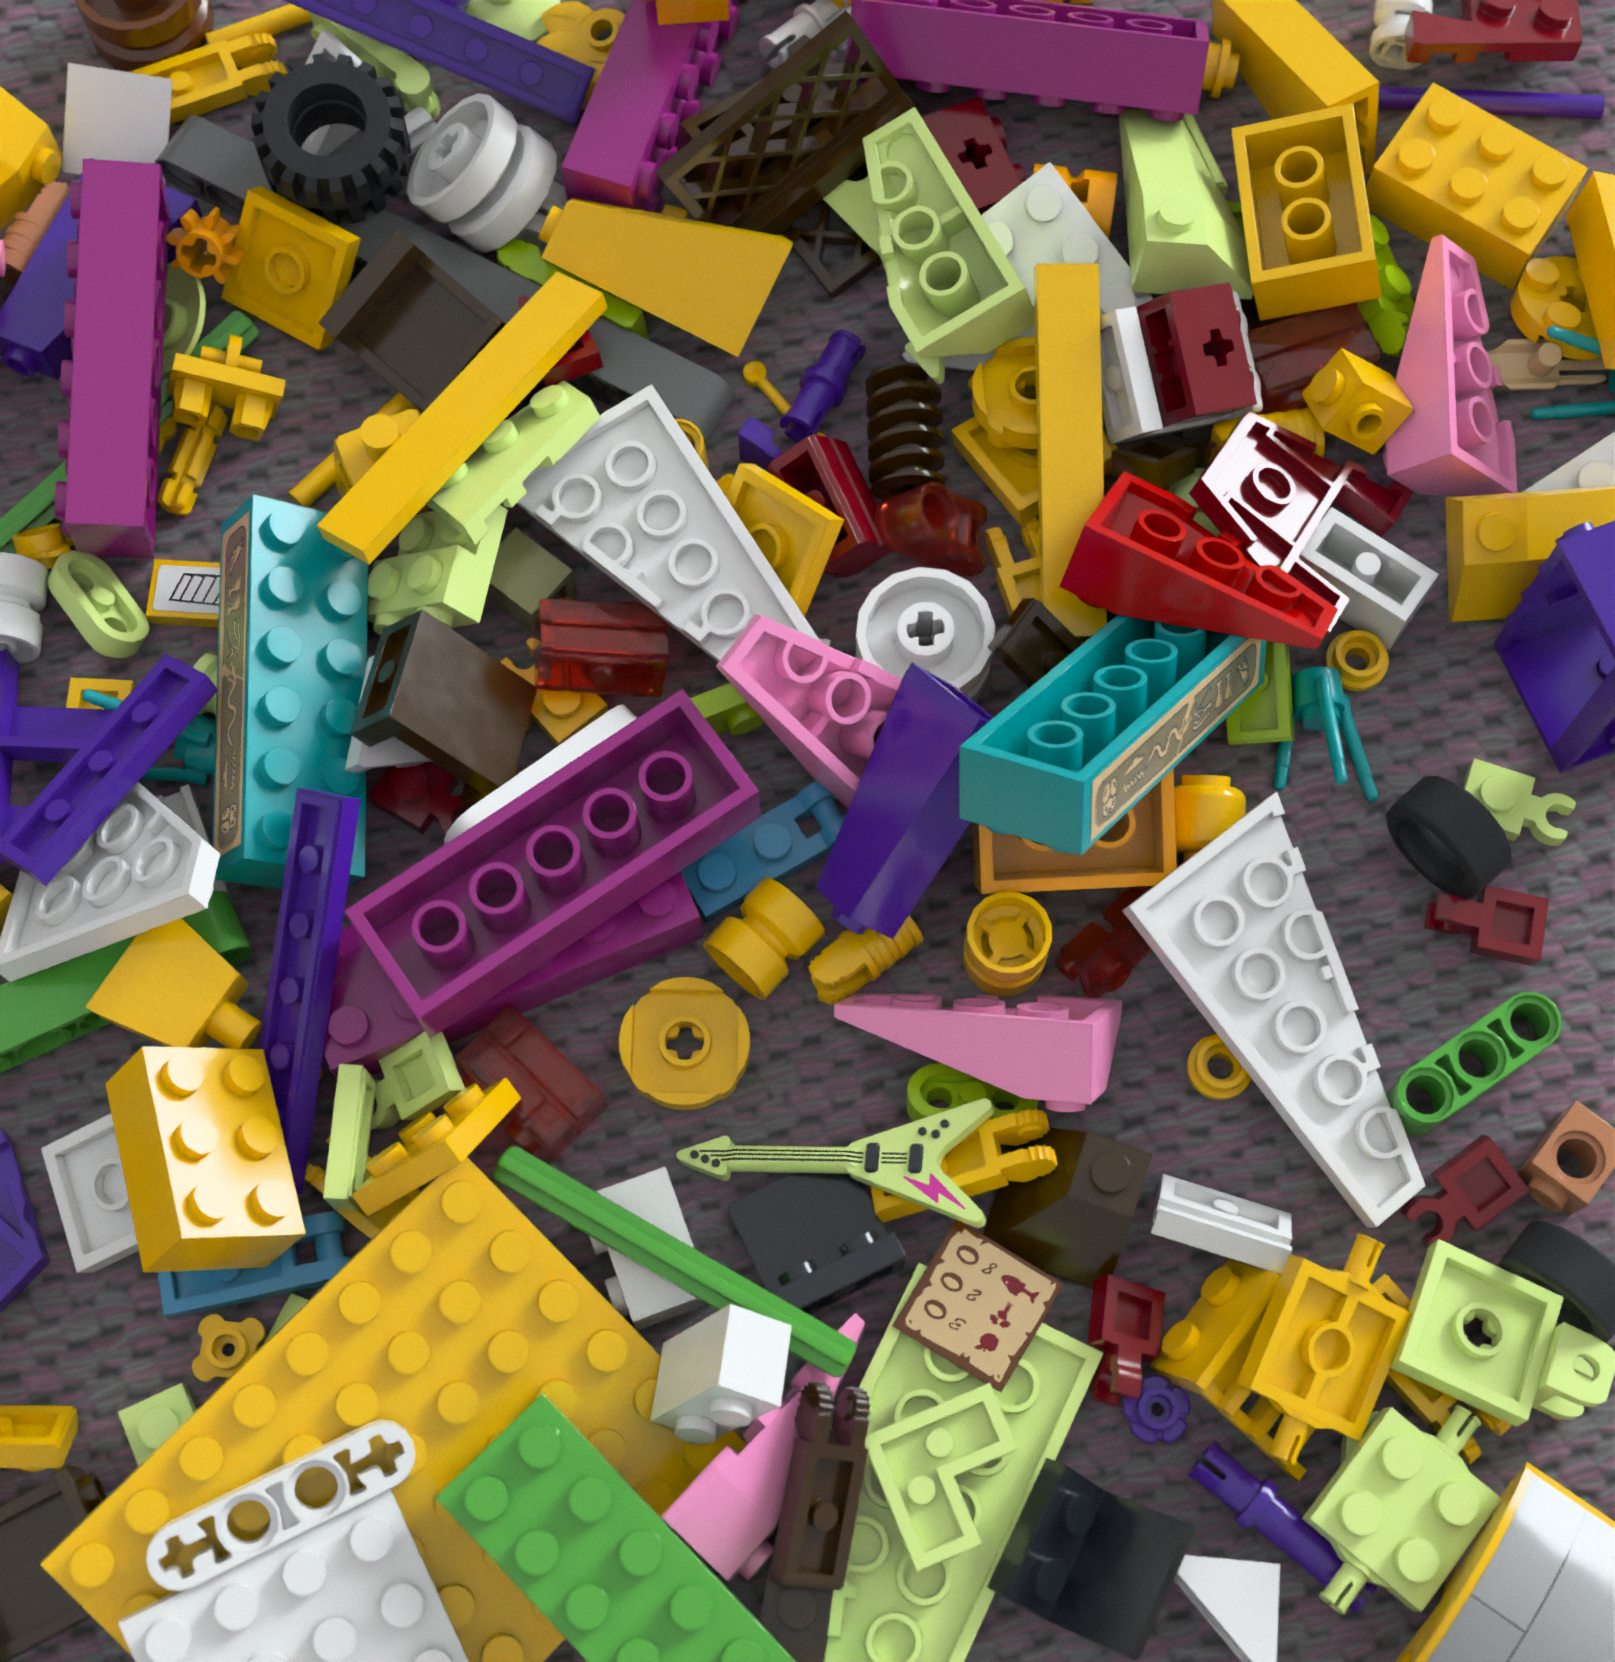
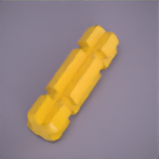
(191, 463)

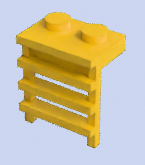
(1211, 1347)

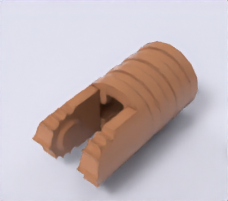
(29, 229)

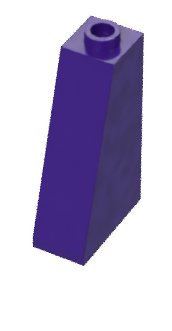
(34, 311)
(903, 807)

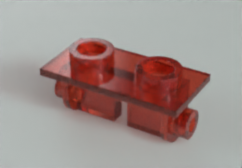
(1104, 958)

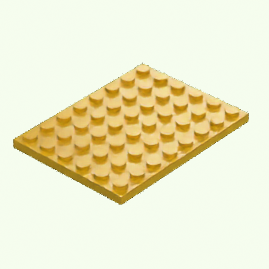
(431, 1325)

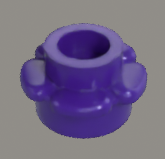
(1152, 1428)

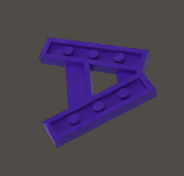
(103, 757)

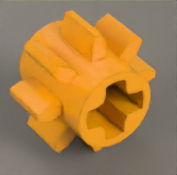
(191, 249)

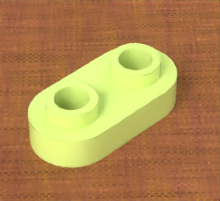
(98, 604)

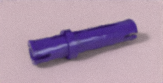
(1269, 1514)

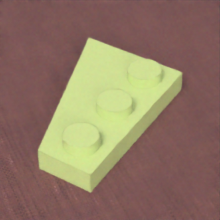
(518, 446)

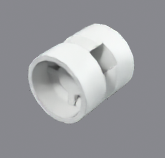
(21, 598)

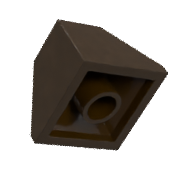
(1077, 1214)

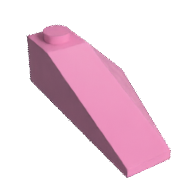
(1454, 433)
(813, 699)
(1037, 1051)
(740, 1496)

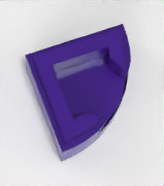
(756, 444)

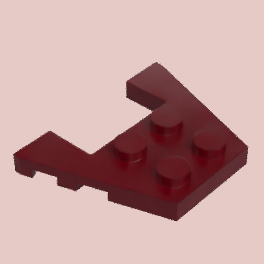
(1518, 27)
(1276, 491)

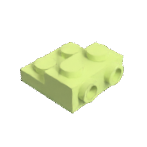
(435, 573)

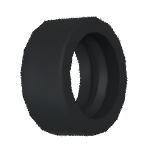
(1449, 836)
(1571, 1269)

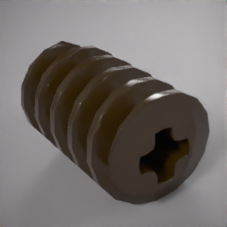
(903, 430)

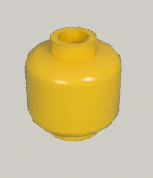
(1204, 810)

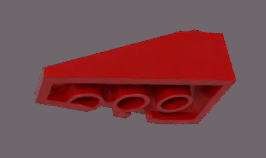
(1157, 564)

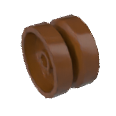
(145, 31)

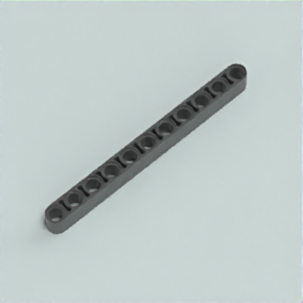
(225, 166)

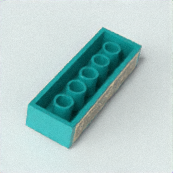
(284, 683)
(1103, 730)

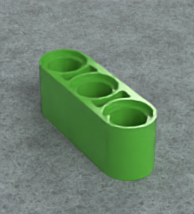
(1493, 1043)

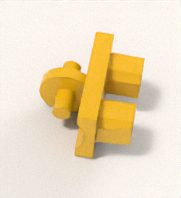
(227, 381)

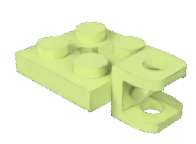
(1528, 1356)

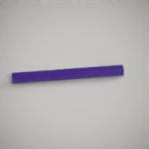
(1503, 102)

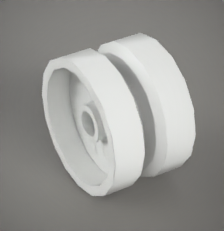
(482, 173)
(928, 621)

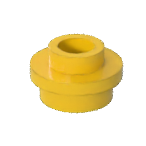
(1220, 68)
(1364, 645)
(1204, 1082)

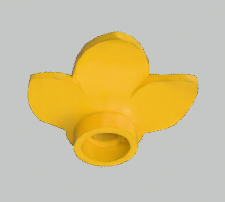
(574, 34)

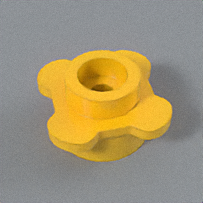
(42, 544)
(215, 1335)

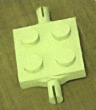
(1401, 1509)

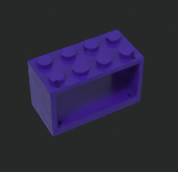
(1564, 647)

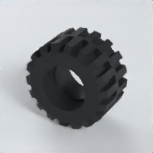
(323, 96)

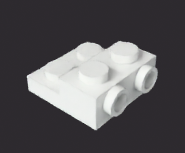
(92, 1195)

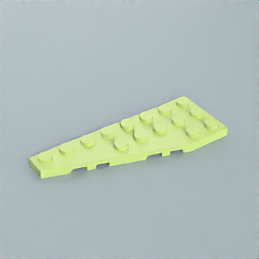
(934, 1614)

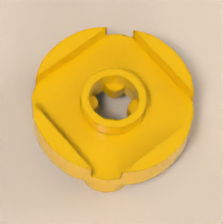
(1549, 297)
(998, 393)
(658, 1018)

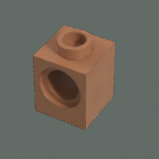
(1593, 1144)

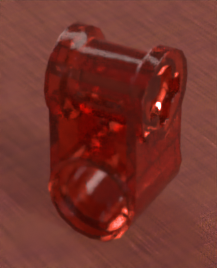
(934, 528)

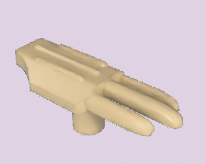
(1537, 366)

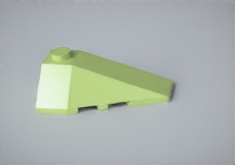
(1176, 213)
(939, 255)

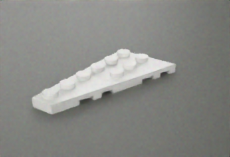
(660, 526)

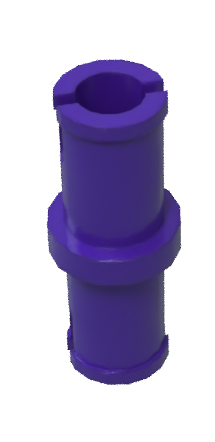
(823, 385)

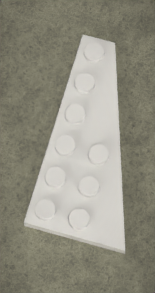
(1271, 985)

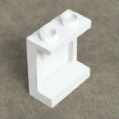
(1127, 383)

